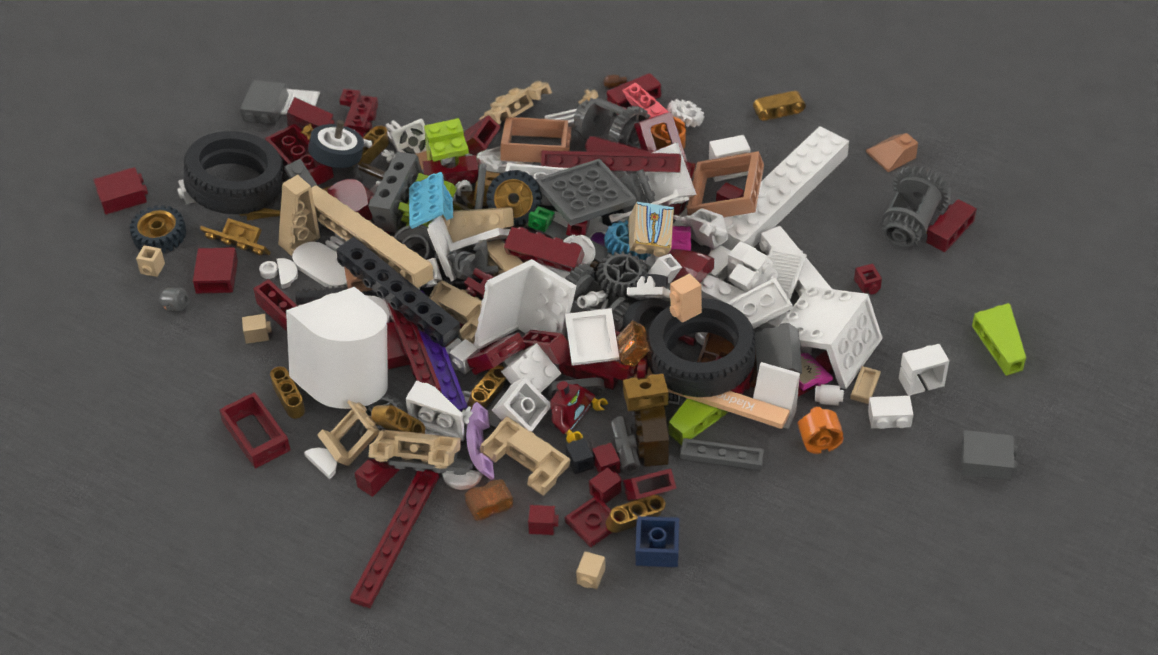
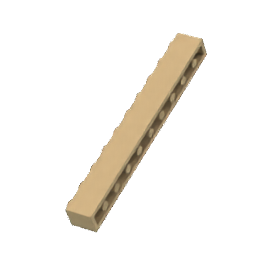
(351, 224)

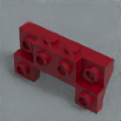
(361, 111)

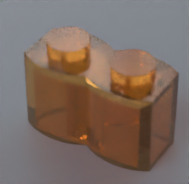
(632, 343)
(488, 499)

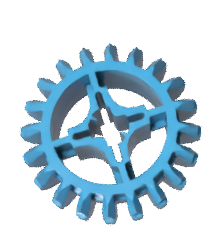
(618, 240)

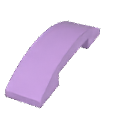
(477, 423)

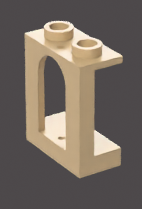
(332, 438)

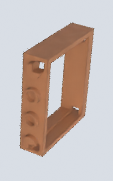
(534, 128)
(706, 169)

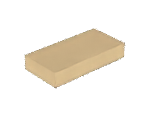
(865, 384)

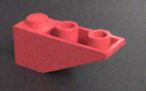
(639, 97)

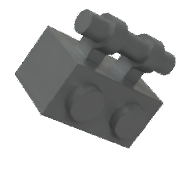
(633, 185)

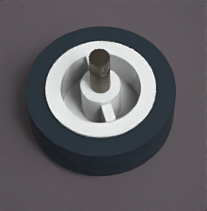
(336, 145)

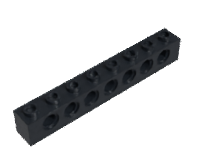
(398, 292)

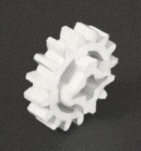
(686, 112)

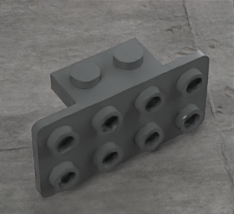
(459, 466)

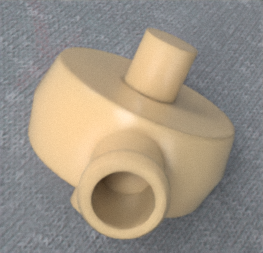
(589, 94)

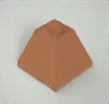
(894, 151)

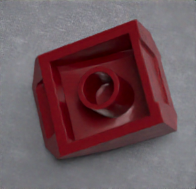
(692, 263)

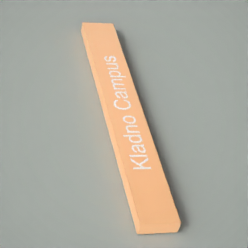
(743, 406)

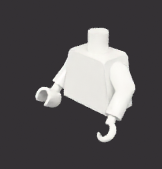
(707, 226)

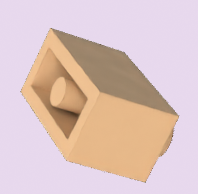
(685, 298)

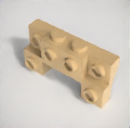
(516, 101)
(460, 306)
(408, 445)
(529, 451)

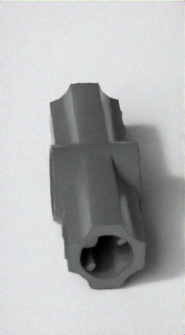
(625, 445)

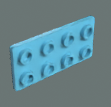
(429, 200)

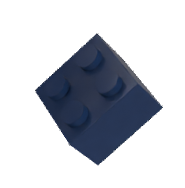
(657, 541)

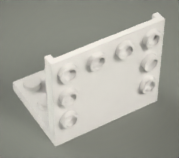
(668, 187)
(524, 300)
(840, 324)

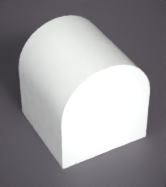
(339, 349)

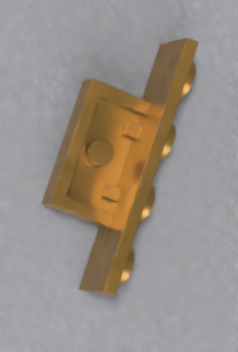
(238, 233)

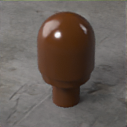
(613, 81)

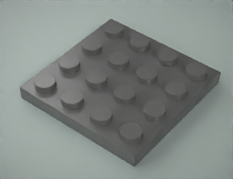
(585, 192)

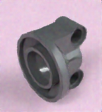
(417, 239)

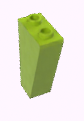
(1001, 337)
(693, 419)

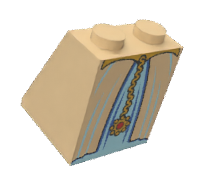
(650, 229)

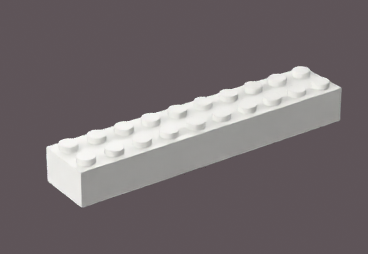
(788, 186)

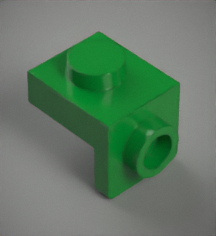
(541, 219)

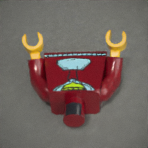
(570, 406)

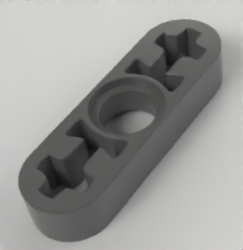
(594, 385)

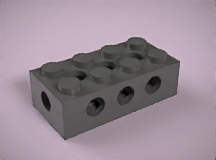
(393, 190)

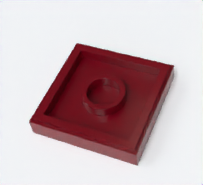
(590, 521)

